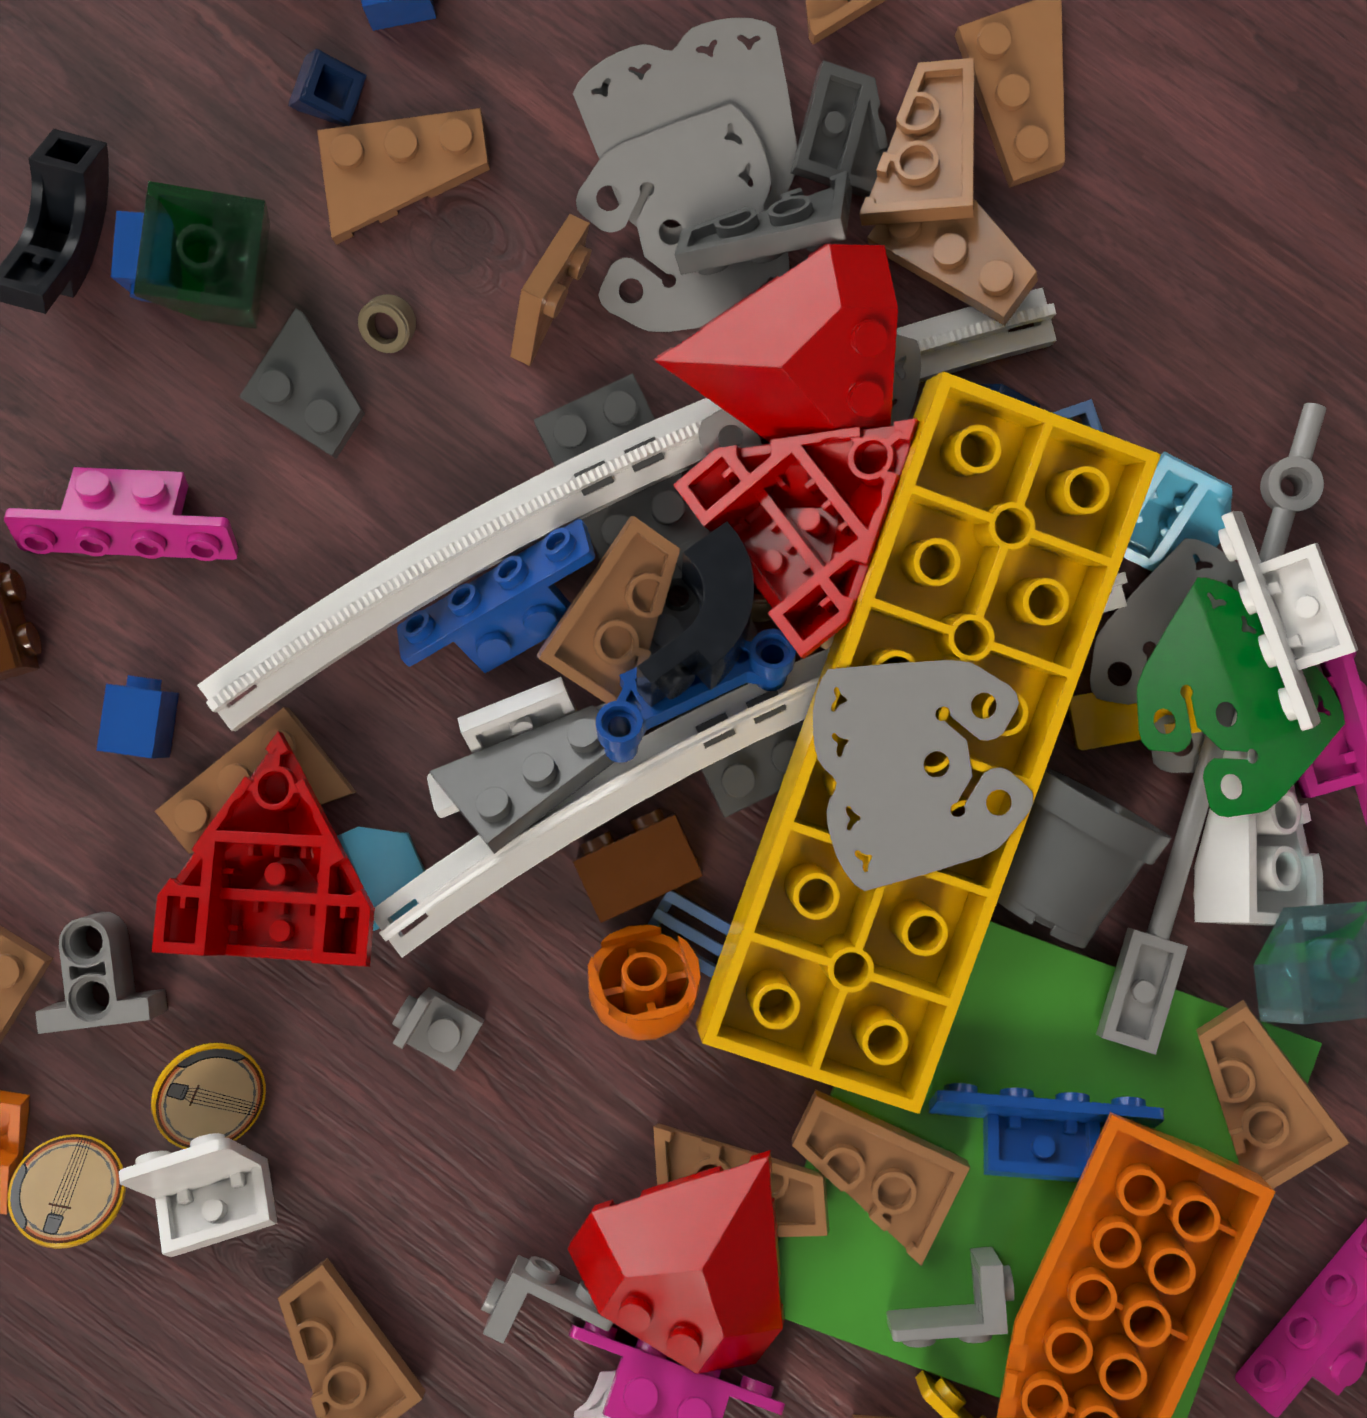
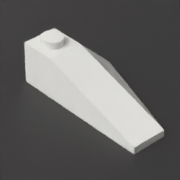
(1255, 861)

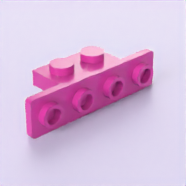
(123, 516)
(1345, 757)
(1318, 1335)
(659, 1388)

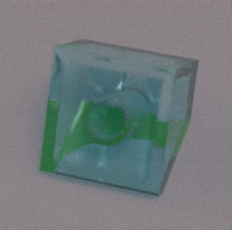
(1314, 965)

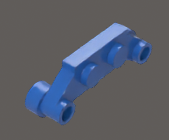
(625, 721)

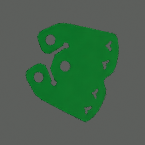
(1226, 665)

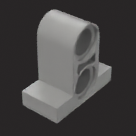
(110, 967)

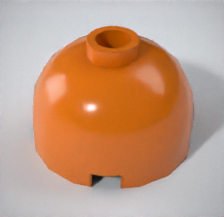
(643, 982)

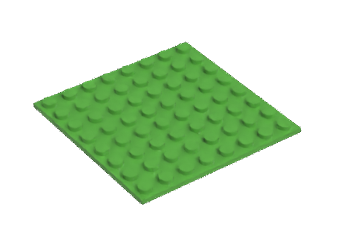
(1019, 1025)

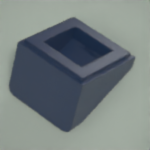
(327, 88)

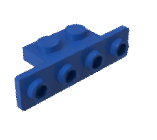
(503, 608)
(1038, 1135)

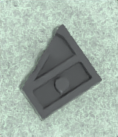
(841, 129)
(304, 388)

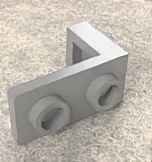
(543, 1281)
(968, 1322)

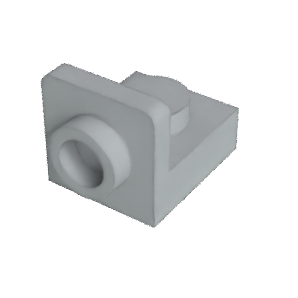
(437, 1027)

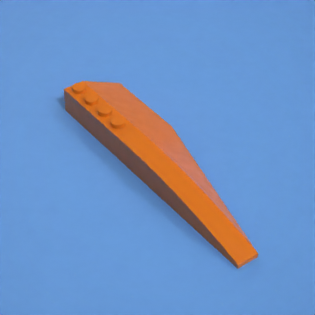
(1131, 1278)

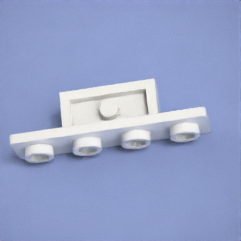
(1296, 610)
(506, 720)

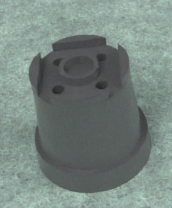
(1076, 858)

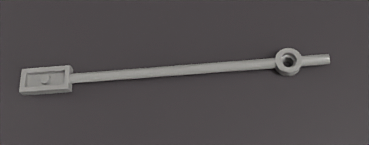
(1149, 960)

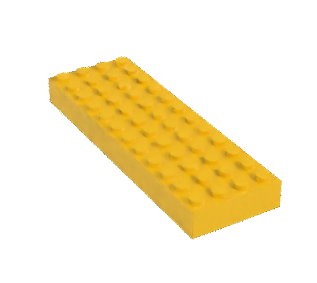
(984, 559)

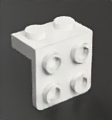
(204, 1192)

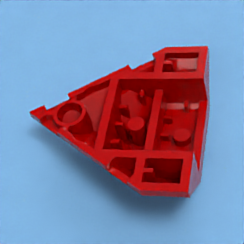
(802, 348)
(805, 517)
(268, 878)
(690, 1265)

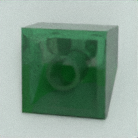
(203, 253)

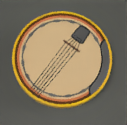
(208, 1093)
(66, 1191)

